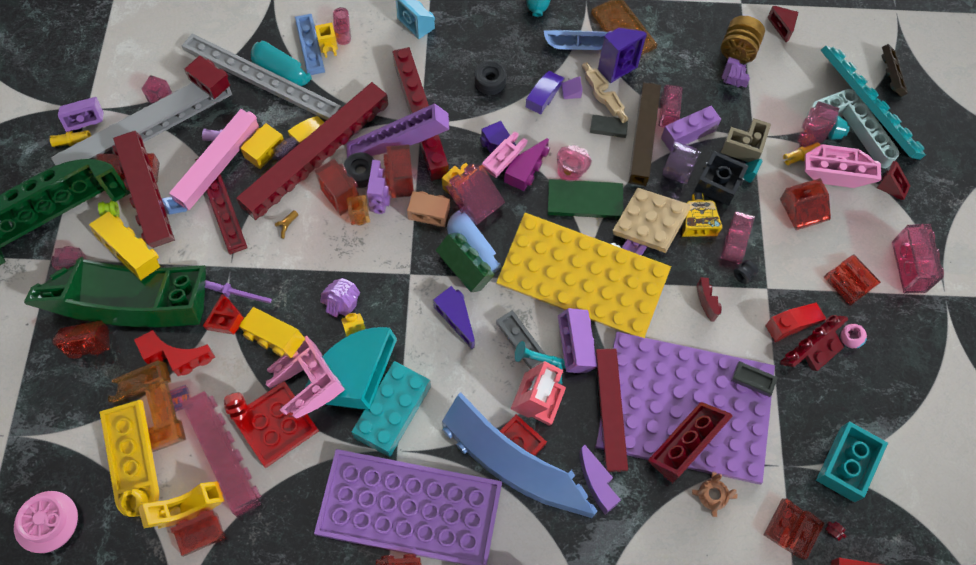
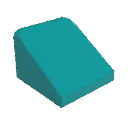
(753, 167)

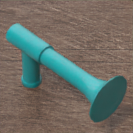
(523, 352)

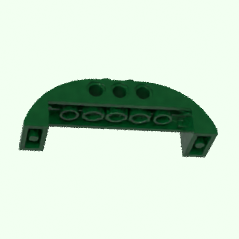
(53, 194)

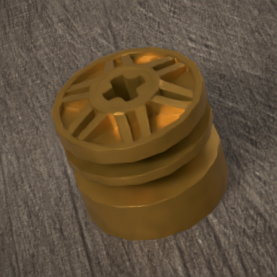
(743, 39)

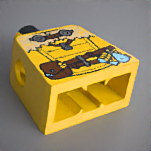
(701, 218)

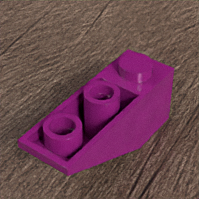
(524, 165)

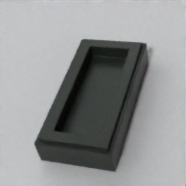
(608, 126)
(754, 379)

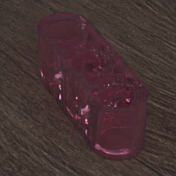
(737, 237)

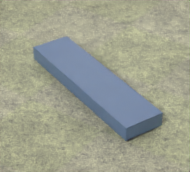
(309, 44)

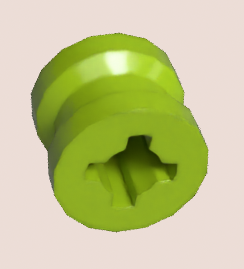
(111, 206)

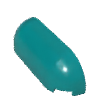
(279, 63)

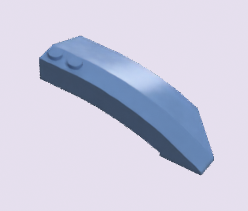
(511, 462)

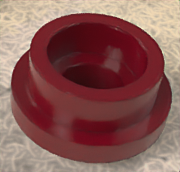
(836, 530)

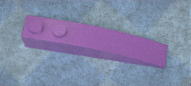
(405, 131)

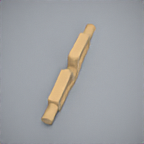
(610, 98)

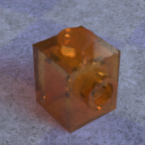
(358, 210)

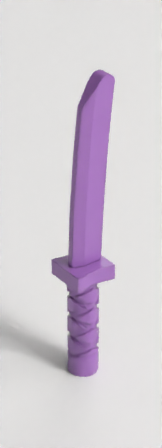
(227, 290)

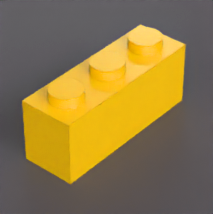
(271, 333)

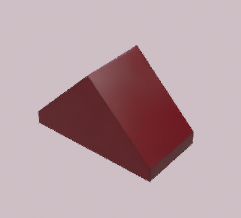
(783, 21)
(894, 181)

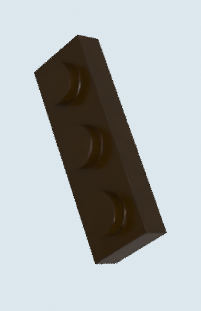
(894, 70)

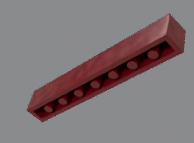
(416, 100)

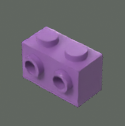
(80, 114)

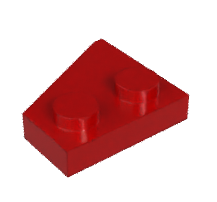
(224, 317)

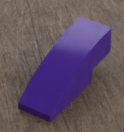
(544, 92)

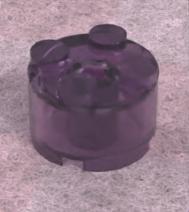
(680, 162)

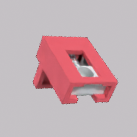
(540, 393)

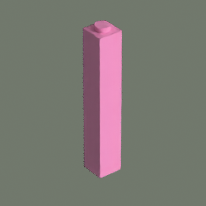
(214, 159)

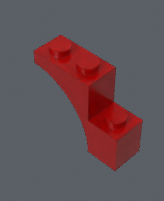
(181, 360)

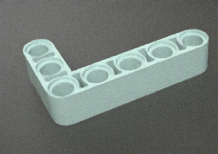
(864, 125)

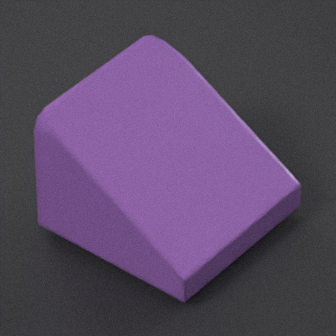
(572, 88)

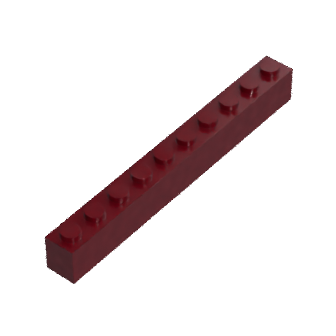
(312, 151)

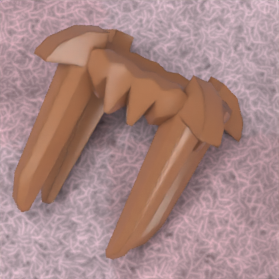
(725, 494)

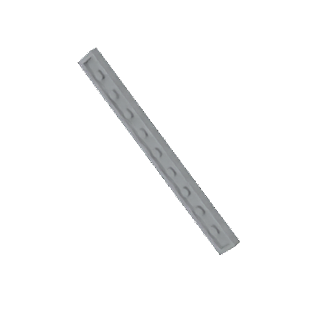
(261, 77)

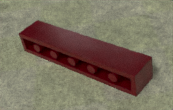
(143, 189)

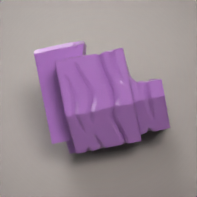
(735, 73)
(340, 297)

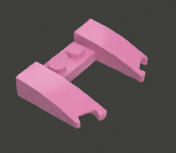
(324, 383)

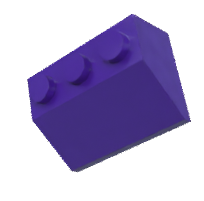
(620, 52)

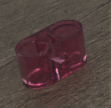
(342, 26)

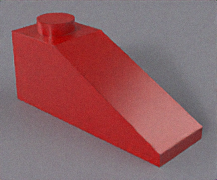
(794, 321)

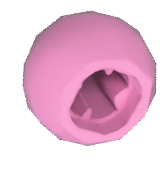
(853, 336)

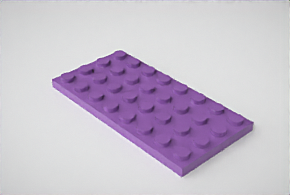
(409, 508)

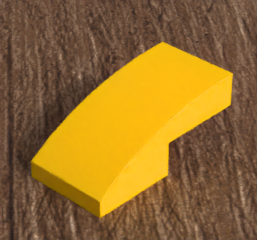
(305, 128)

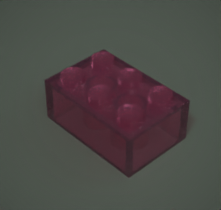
(917, 258)

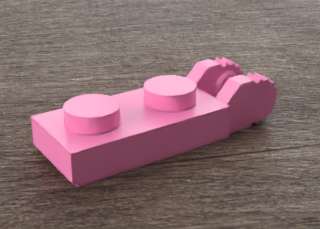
(503, 155)

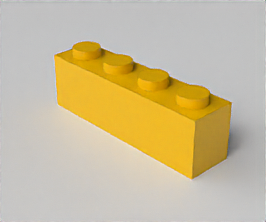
(124, 245)

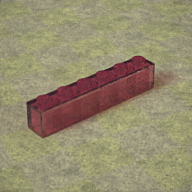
(221, 454)

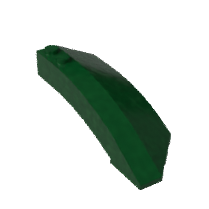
(117, 297)

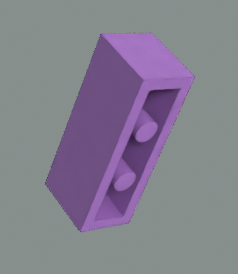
(691, 127)
(577, 340)

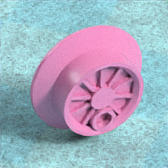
(45, 522)

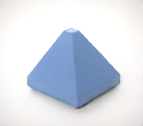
(172, 207)

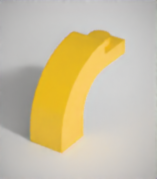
(187, 506)

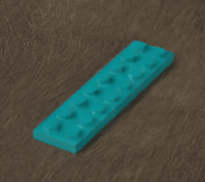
(878, 108)

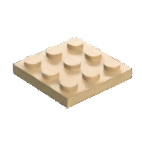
(651, 220)

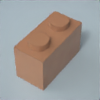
(428, 208)

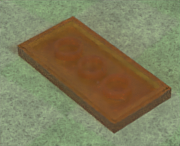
(616, 15)

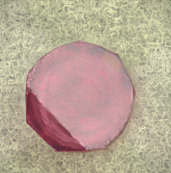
(573, 162)

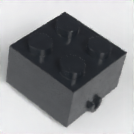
(721, 178)

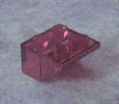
(818, 124)

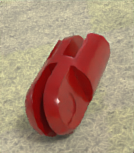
(235, 405)

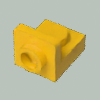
(353, 323)

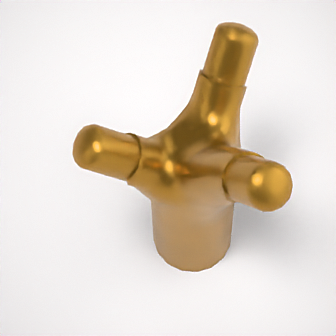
(286, 221)

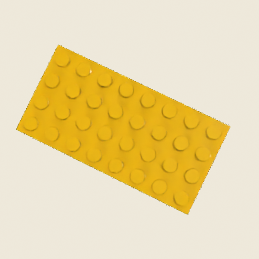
(584, 274)

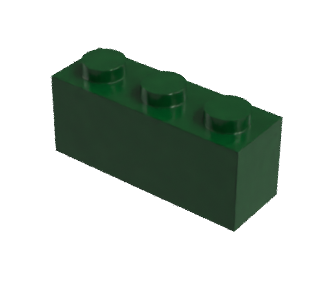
(465, 262)

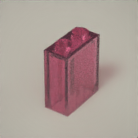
(475, 193)

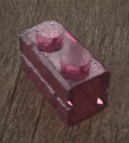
(670, 105)

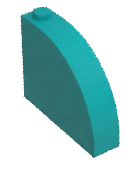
(359, 365)

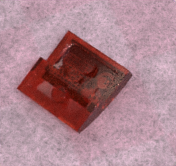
(852, 279)
(794, 529)

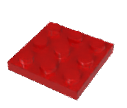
(271, 431)

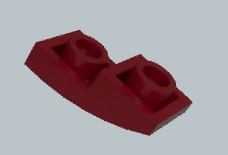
(708, 302)

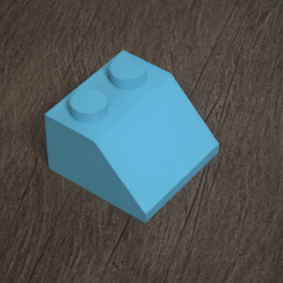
(415, 17)

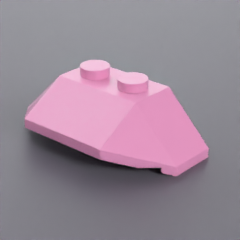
(842, 166)

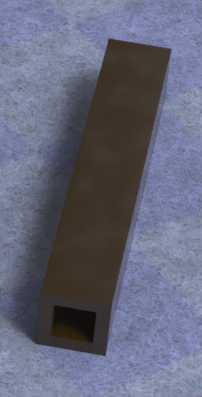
(644, 134)

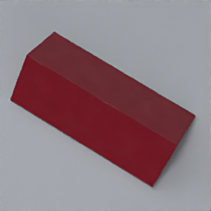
(689, 440)

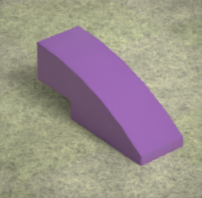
(597, 480)

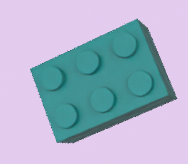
(852, 462)

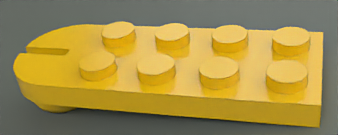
(129, 457)

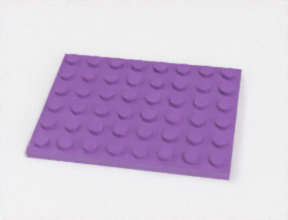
(667, 382)

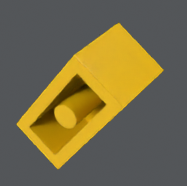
(261, 145)

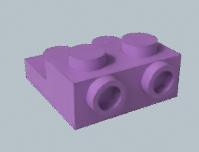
(377, 190)

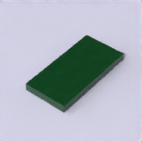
(585, 198)

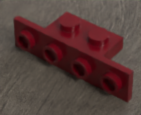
(819, 346)

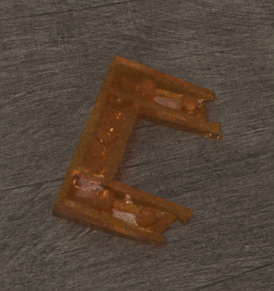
(154, 381)

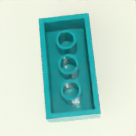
(392, 409)

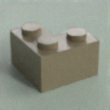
(747, 145)

